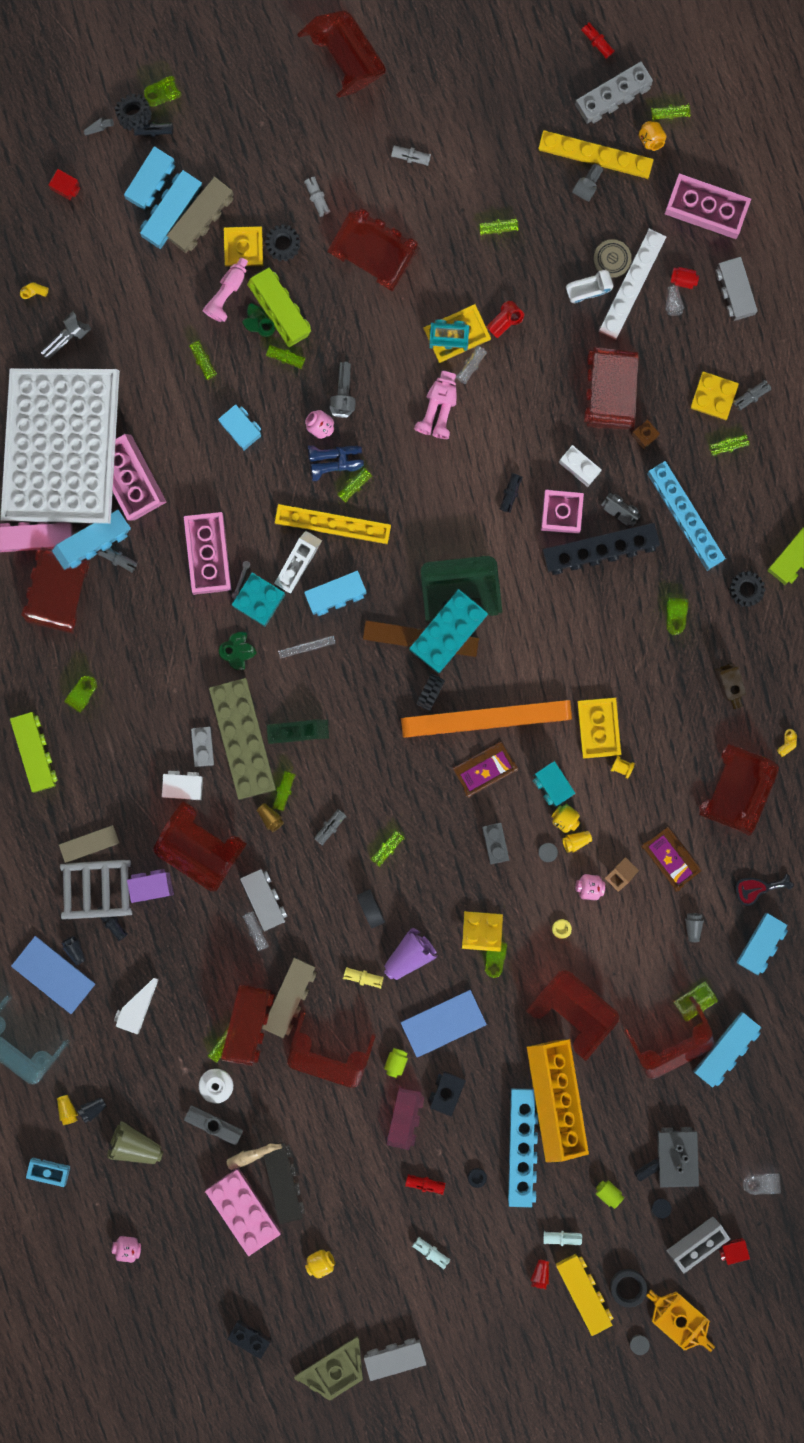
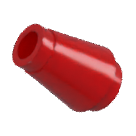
(540, 1276)

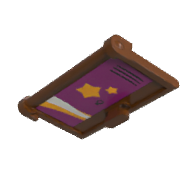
(484, 769)
(674, 863)

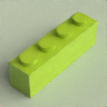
(279, 307)
(789, 560)
(33, 752)

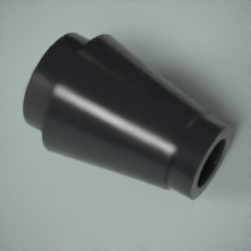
(73, 949)
(91, 1109)

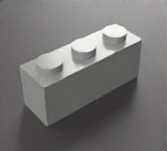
(736, 289)
(264, 899)
(698, 1244)
(394, 1359)

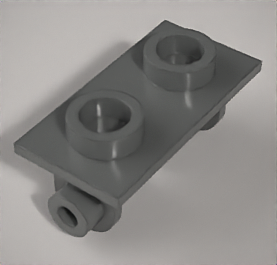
(627, 512)

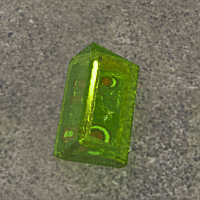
(703, 996)

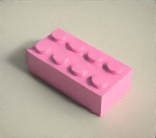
(707, 206)
(133, 480)
(207, 553)
(243, 1211)

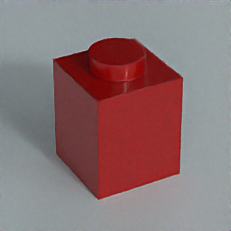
(64, 185)
(734, 1251)

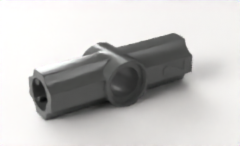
(201, 1120)

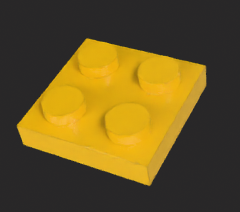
(243, 243)
(714, 395)
(482, 931)

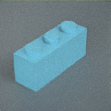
(150, 178)
(335, 593)
(762, 944)

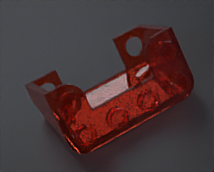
(374, 247)
(612, 388)
(54, 592)

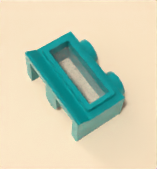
(449, 334)

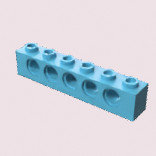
(686, 516)
(515, 1197)

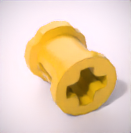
(622, 767)

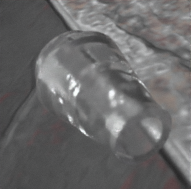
(674, 302)

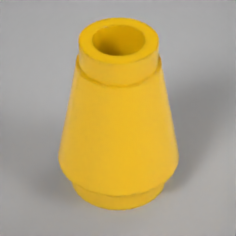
(576, 841)
(66, 1110)

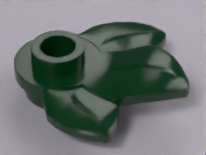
(256, 319)
(239, 650)

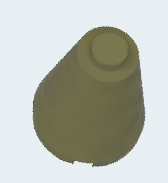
(133, 1146)

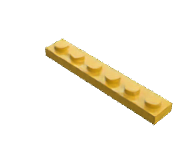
(595, 154)
(332, 524)

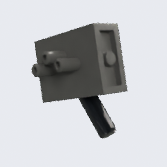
(676, 1159)

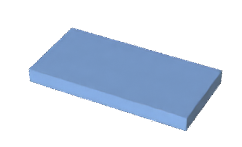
(53, 975)
(443, 1023)

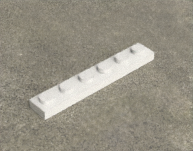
(632, 284)

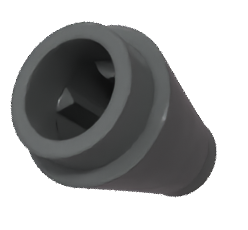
(694, 926)

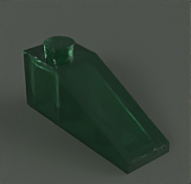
(298, 731)

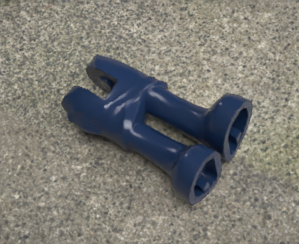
(343, 463)

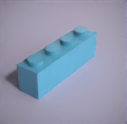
(171, 209)
(90, 540)
(727, 1049)

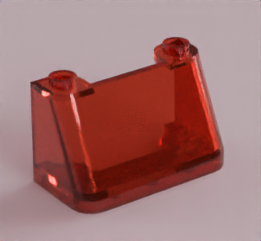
(741, 790)

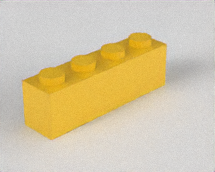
(582, 1291)

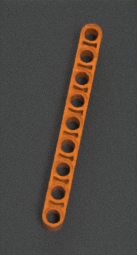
(486, 718)

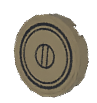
(613, 257)

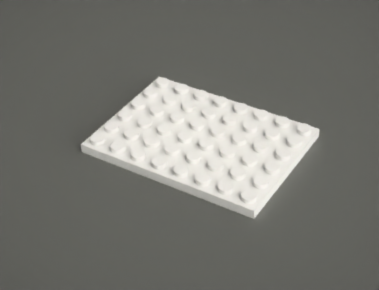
(60, 445)

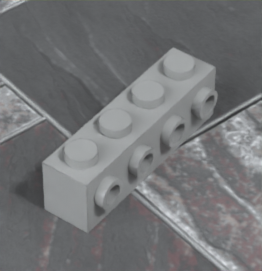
(614, 92)

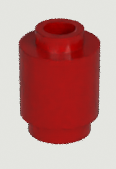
(684, 277)

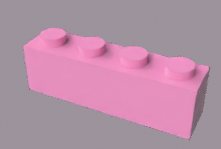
(33, 537)

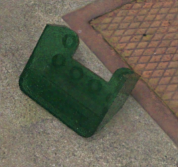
(473, 576)

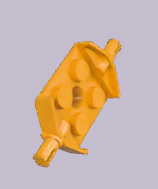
(671, 1307)

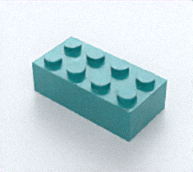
(448, 631)

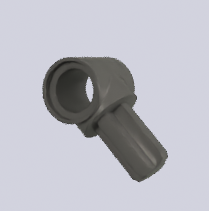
(586, 186)

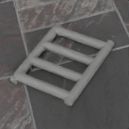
(105, 911)

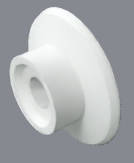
(225, 1086)

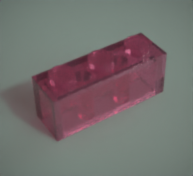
(405, 1118)

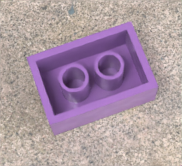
(150, 887)

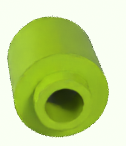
(396, 1062)
(609, 1193)

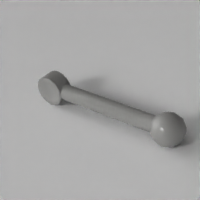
(246, 565)

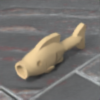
(248, 1157)

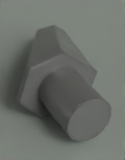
(98, 126)

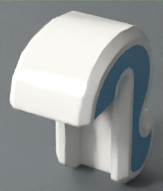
(590, 287)

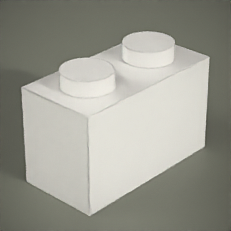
(580, 466)
(182, 786)

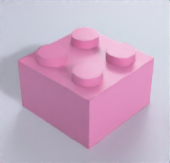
(562, 511)

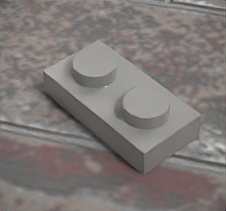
(202, 746)

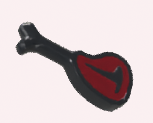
(750, 889)

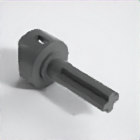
(73, 327)
(343, 400)

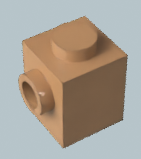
(621, 874)

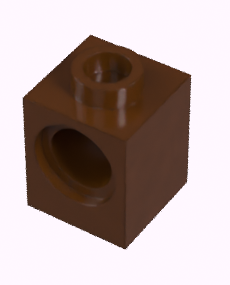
(645, 434)

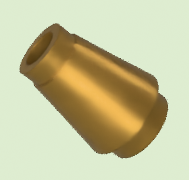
(271, 819)

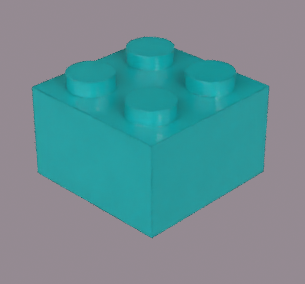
(258, 599)
(553, 784)

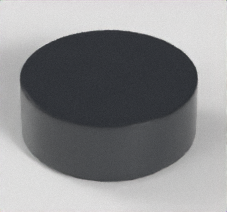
(477, 1177)
(661, 1208)

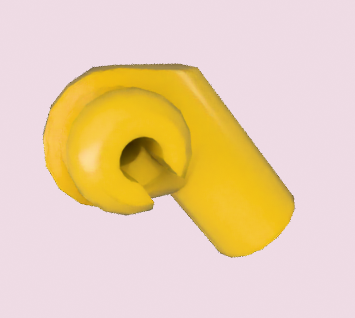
(32, 289)
(789, 742)

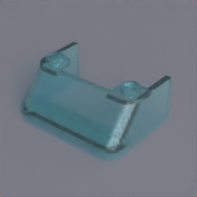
(28, 1069)

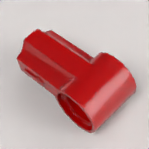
(509, 315)

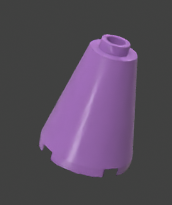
(410, 955)

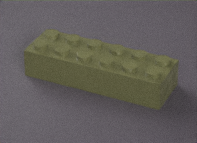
(242, 738)

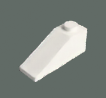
(298, 561)
(134, 1012)

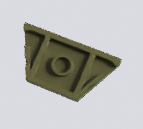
(334, 1371)

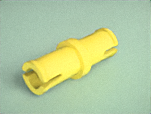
(363, 977)

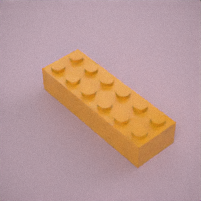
(557, 1100)

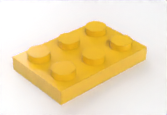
(477, 332)
(599, 728)

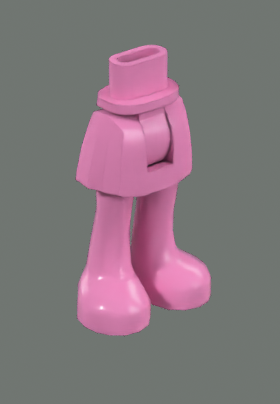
(230, 283)
(442, 393)

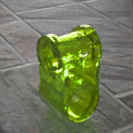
(163, 91)
(676, 611)
(79, 696)
(497, 958)

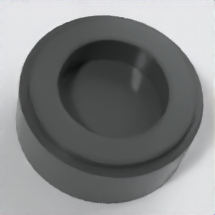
(548, 852)
(639, 1344)

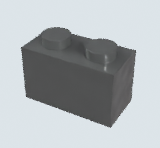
(495, 843)

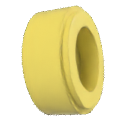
(561, 928)

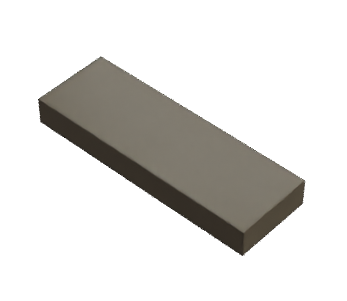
(89, 844)

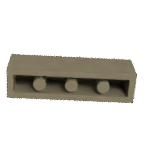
(200, 215)
(289, 997)

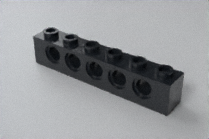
(646, 532)

